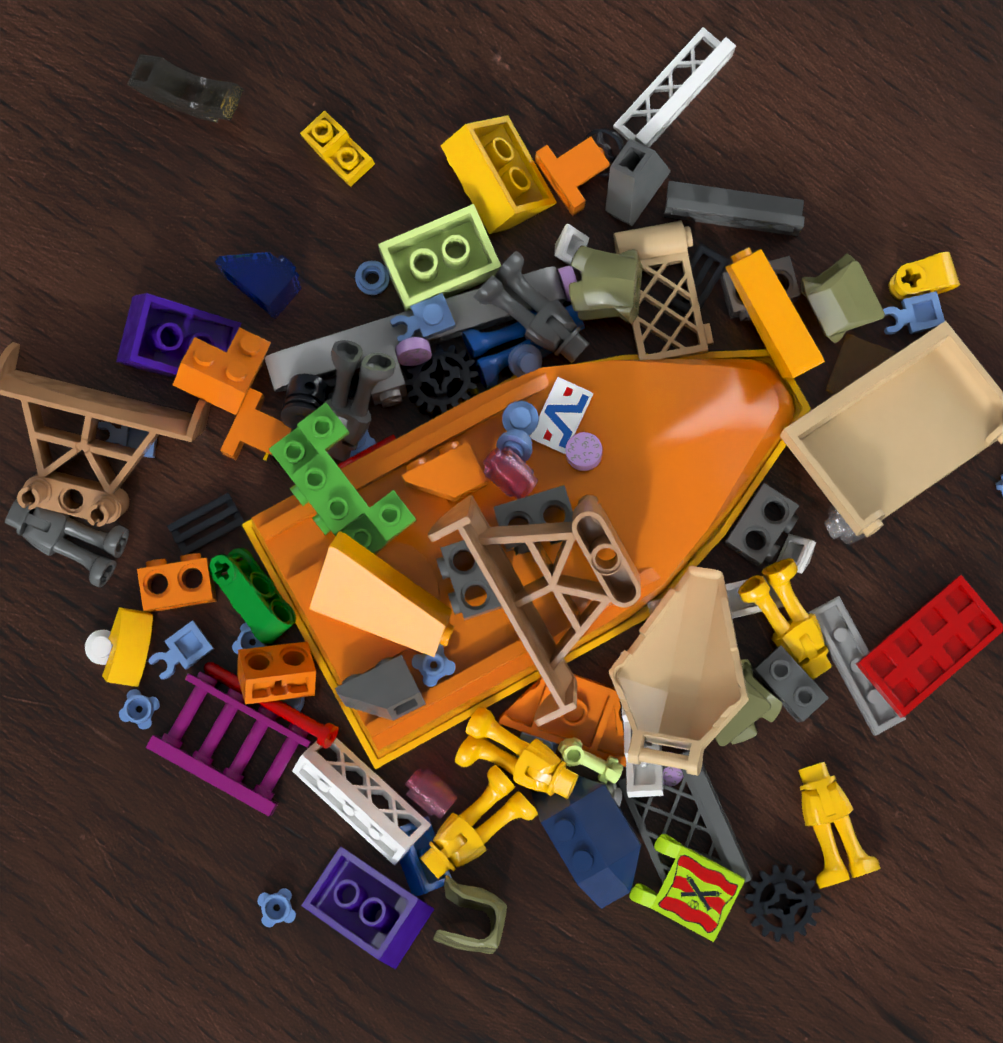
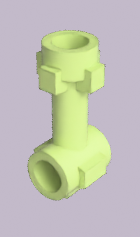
(573, 755)

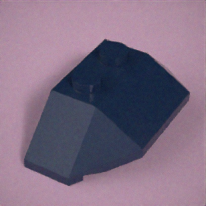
(591, 839)

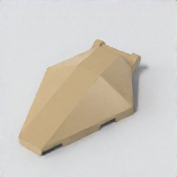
(682, 673)

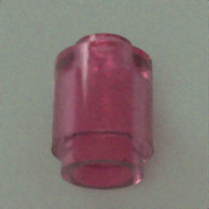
(509, 472)
(430, 792)

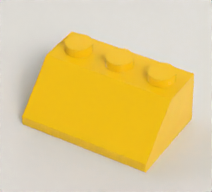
(497, 173)

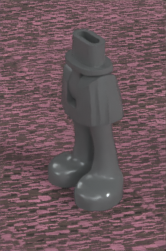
(550, 327)
(355, 412)
(48, 534)

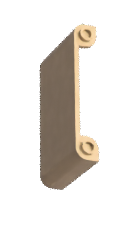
(899, 428)

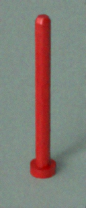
(324, 734)

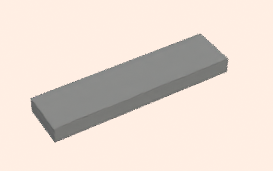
(846, 649)

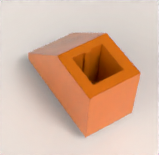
(448, 475)

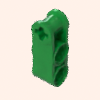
(252, 594)

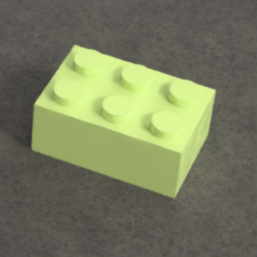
(440, 257)

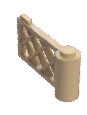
(656, 248)

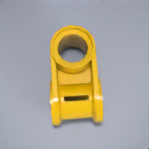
(927, 276)

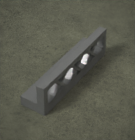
(734, 208)

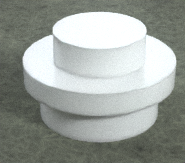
(98, 647)

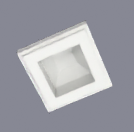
(568, 243)
(799, 550)

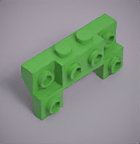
(329, 491)

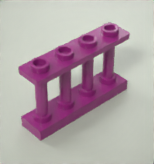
(200, 761)

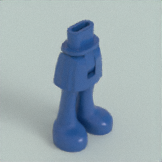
(479, 343)

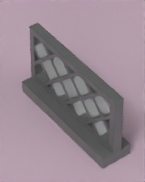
(713, 816)

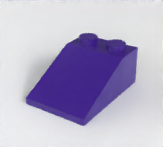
(162, 331)
(367, 908)

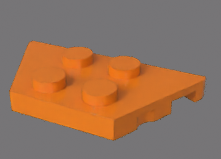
(593, 722)

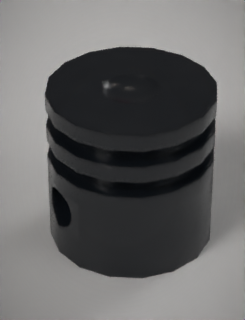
(301, 401)

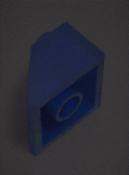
(262, 278)

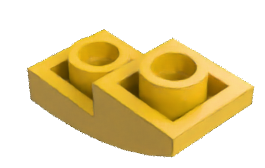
(337, 148)
(130, 647)

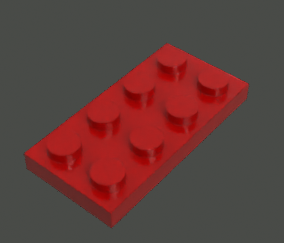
(930, 646)

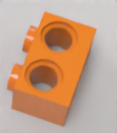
(177, 592)
(276, 672)

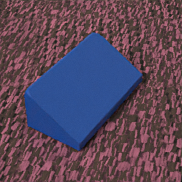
(417, 874)

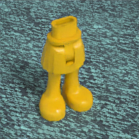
(800, 635)
(534, 769)
(827, 803)
(461, 843)

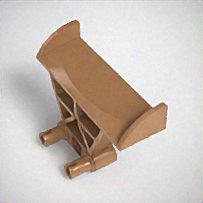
(51, 489)
(617, 584)

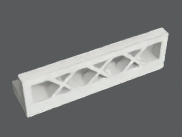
(684, 93)
(356, 807)

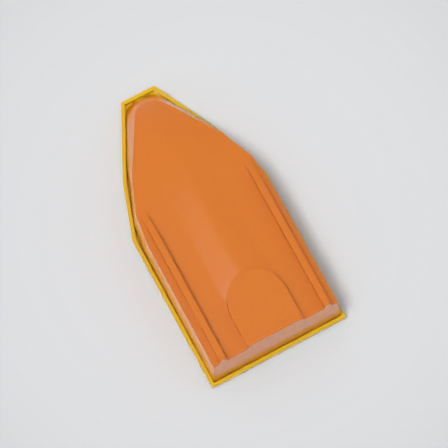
(675, 471)

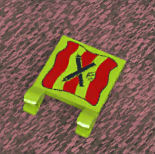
(694, 892)

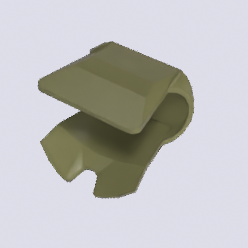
(607, 284)
(842, 298)
(760, 705)
(476, 899)

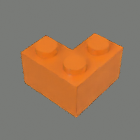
(221, 375)

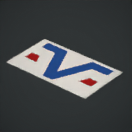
(561, 414)

